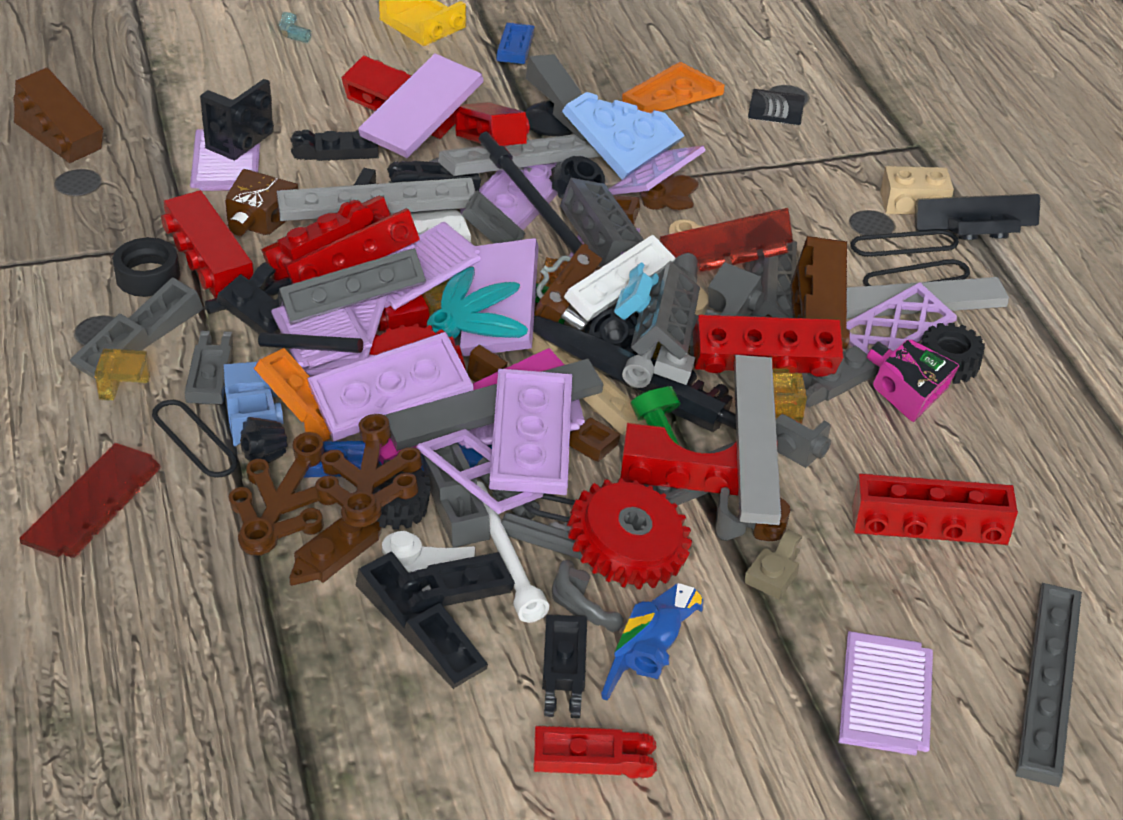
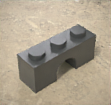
(733, 294)

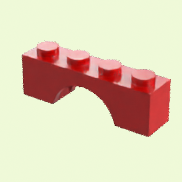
(658, 461)

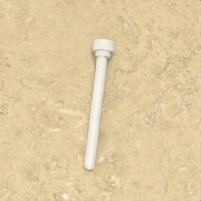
(529, 601)

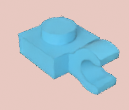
(636, 294)

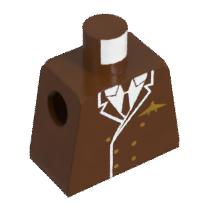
(254, 204)

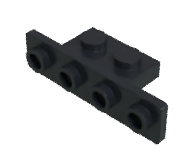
(978, 214)

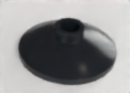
(544, 122)

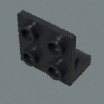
(237, 124)

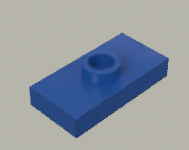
(515, 43)

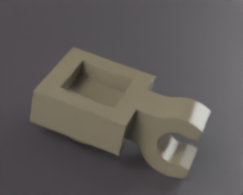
(775, 570)

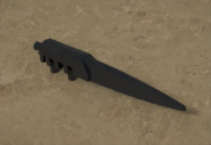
(697, 406)

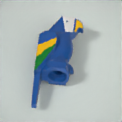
(651, 633)

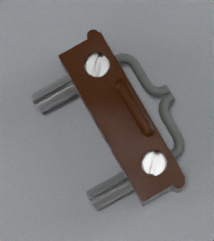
(552, 303)

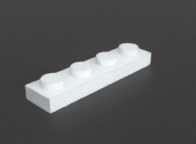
(604, 286)

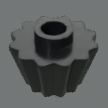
(263, 439)

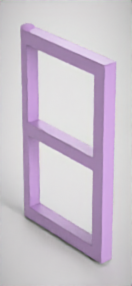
(464, 477)

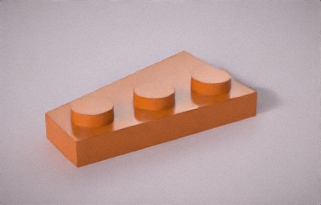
(673, 88)

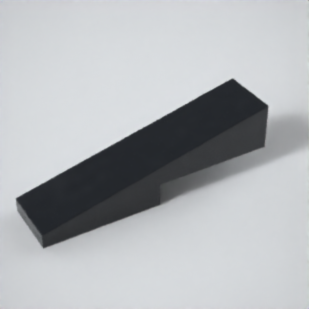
(429, 632)

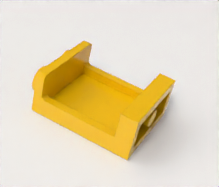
(423, 19)

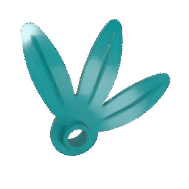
(461, 313)

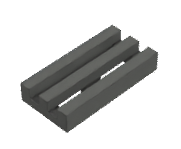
(491, 220)

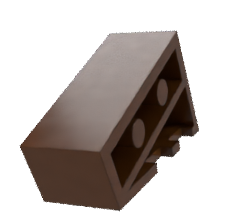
(55, 116)
(821, 283)

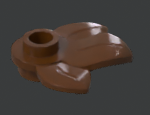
(671, 193)

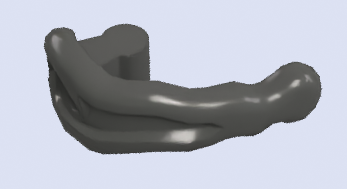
(569, 592)

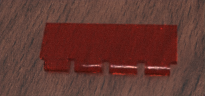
(734, 238)
(91, 502)

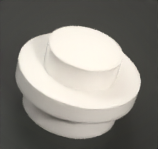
(404, 546)

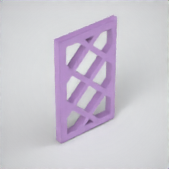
(656, 170)
(930, 304)

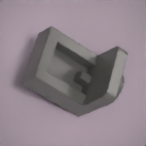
(801, 442)

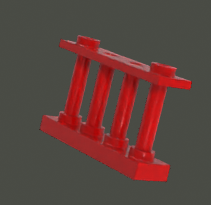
(378, 239)

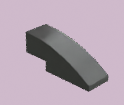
(459, 510)

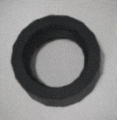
(141, 252)

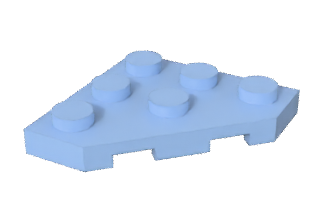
(621, 132)

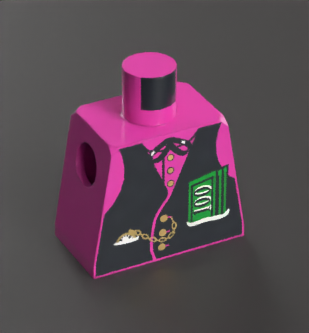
(911, 376)

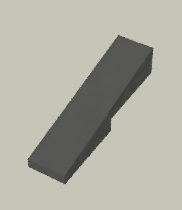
(556, 84)
(155, 318)

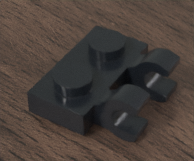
(250, 302)

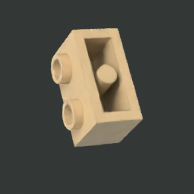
(906, 184)

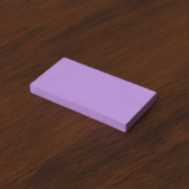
(420, 105)
(511, 200)
(506, 263)
(352, 390)
(531, 432)

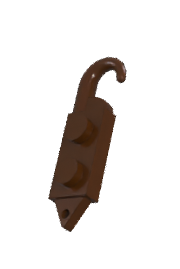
(331, 551)

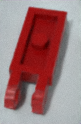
(328, 228)
(593, 751)

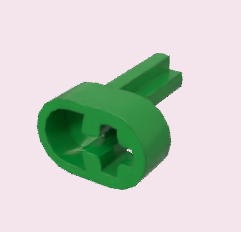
(654, 405)

